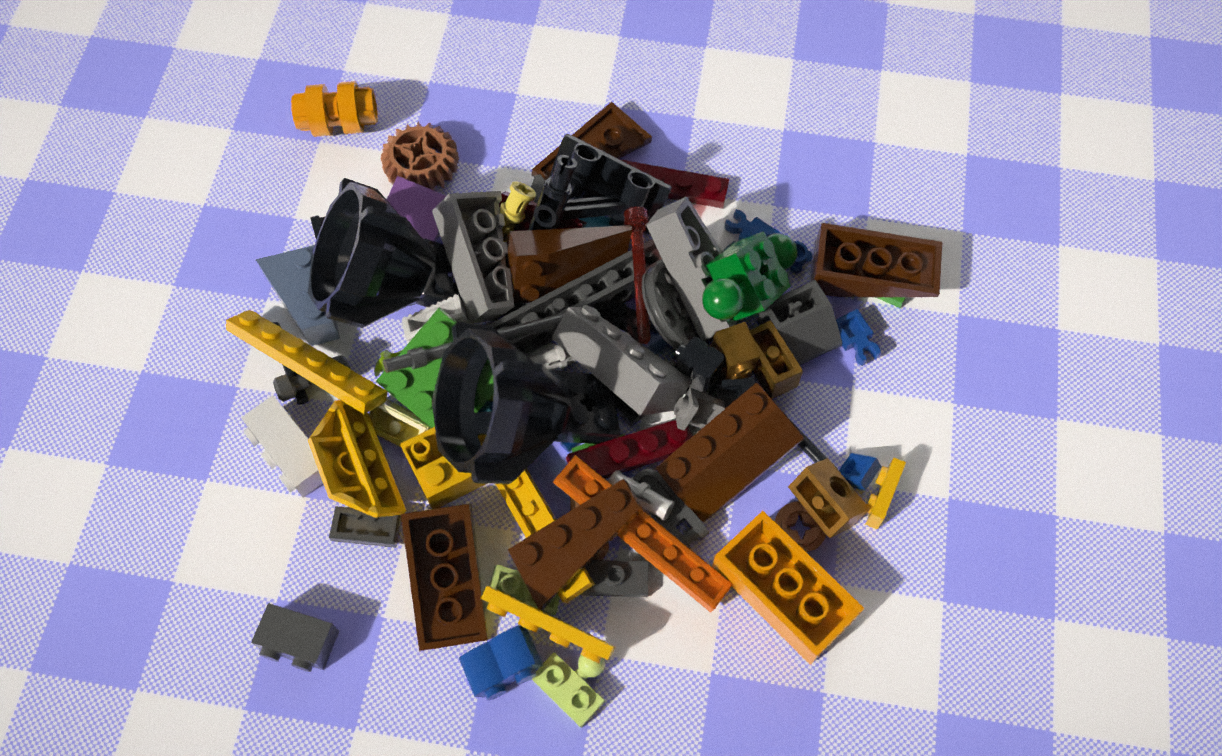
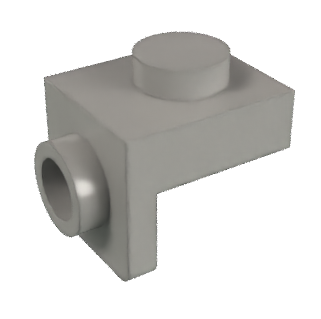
(697, 409)

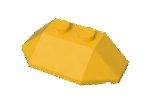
(354, 462)

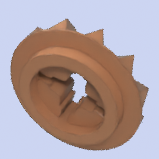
(788, 517)

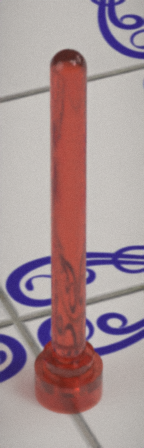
(638, 218)

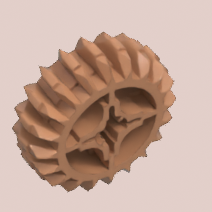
(414, 150)

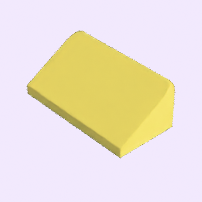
(396, 422)

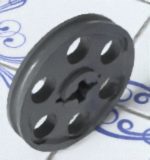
(666, 307)

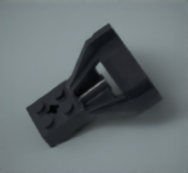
(372, 251)
(528, 407)

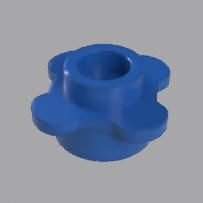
(803, 255)

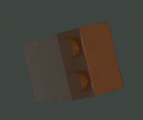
(553, 257)
(875, 263)
(444, 576)

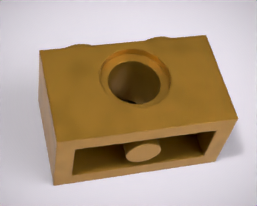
(738, 351)
(777, 366)
(828, 497)

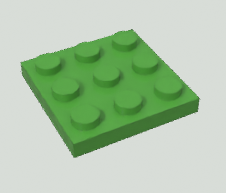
(416, 386)

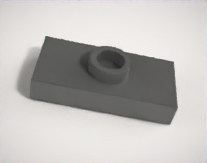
(360, 528)
(618, 578)

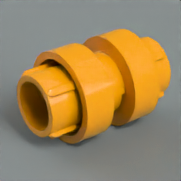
(323, 110)

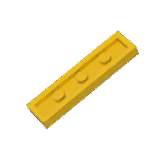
(533, 618)

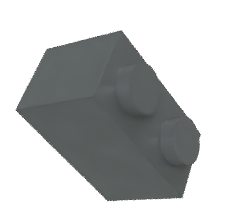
(294, 637)

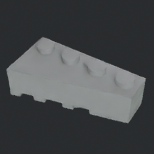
(686, 250)
(476, 252)
(620, 362)

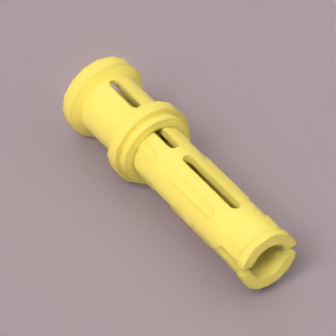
(515, 206)

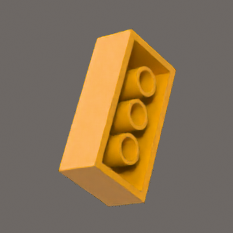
(787, 587)

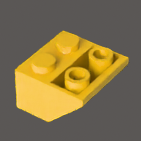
(434, 473)

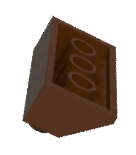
(730, 453)

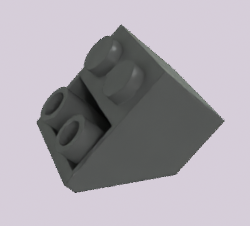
(804, 322)

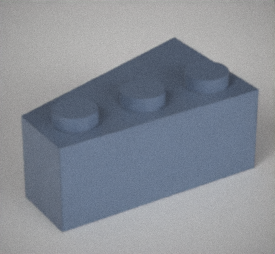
(289, 278)

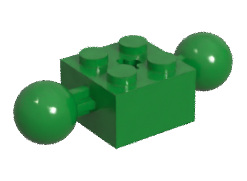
(749, 276)

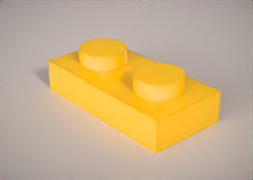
(888, 480)

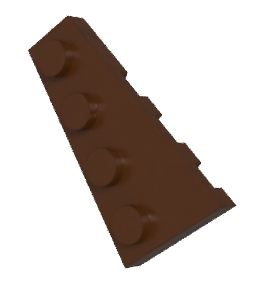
(609, 131)
(566, 545)

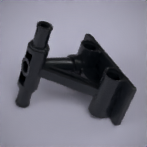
(594, 185)

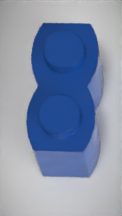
(500, 662)

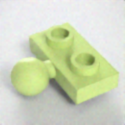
(569, 687)

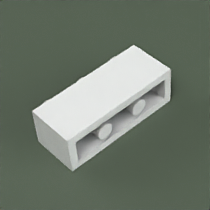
(283, 445)

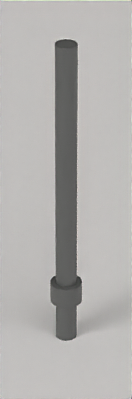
(419, 357)

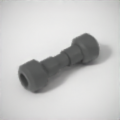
(287, 386)

